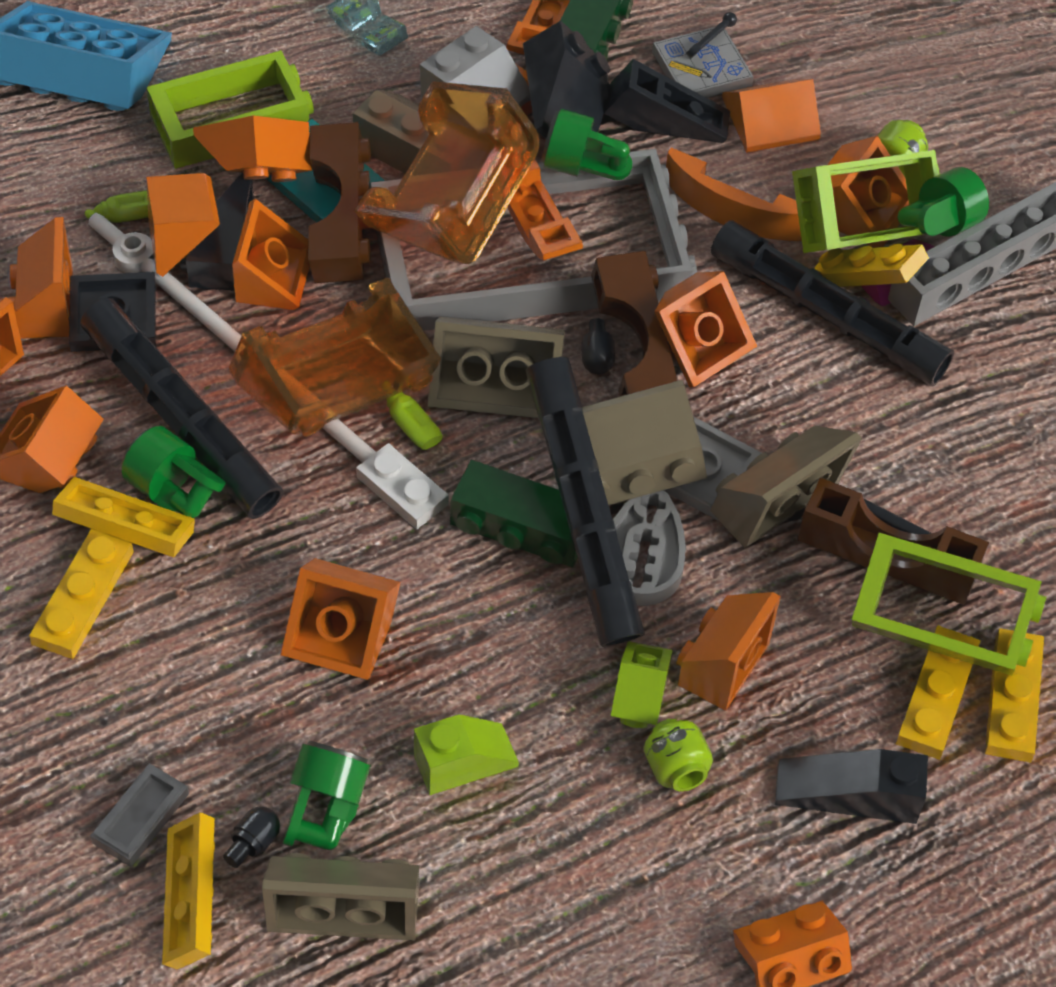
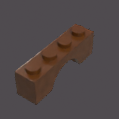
(338, 241)
(627, 291)
(845, 526)

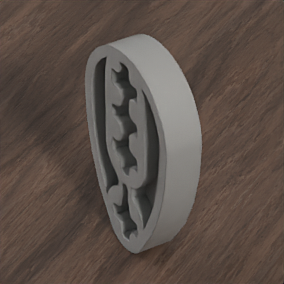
(666, 549)

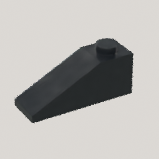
(663, 106)
(212, 259)
(856, 783)

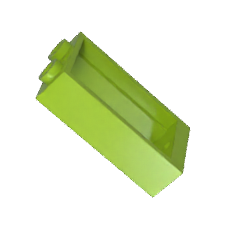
(219, 84)
(817, 203)
(874, 581)

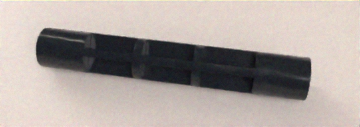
(853, 315)
(181, 407)
(584, 501)

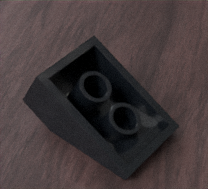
(565, 76)

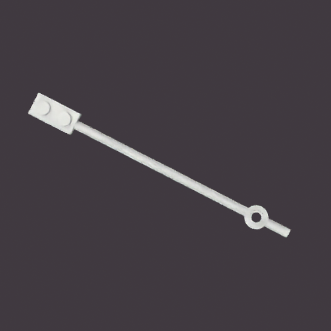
(383, 472)

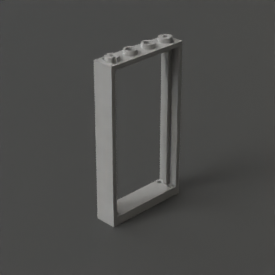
(560, 295)

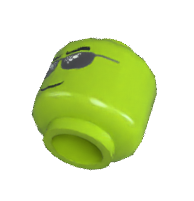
(903, 138)
(678, 754)

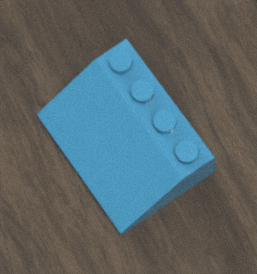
(79, 55)

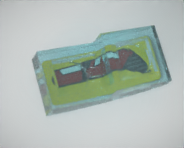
(367, 24)

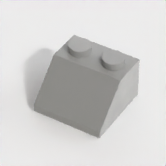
(478, 61)

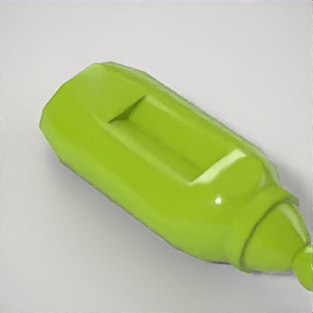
(122, 207)
(414, 421)

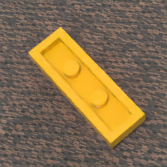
(872, 265)
(123, 516)
(81, 594)
(935, 699)
(1015, 703)
(188, 891)

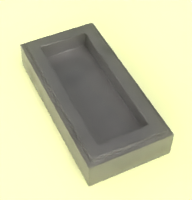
(139, 815)

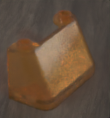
(462, 174)
(336, 363)

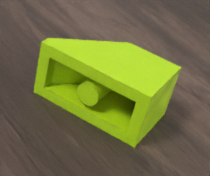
(641, 684)
(461, 751)

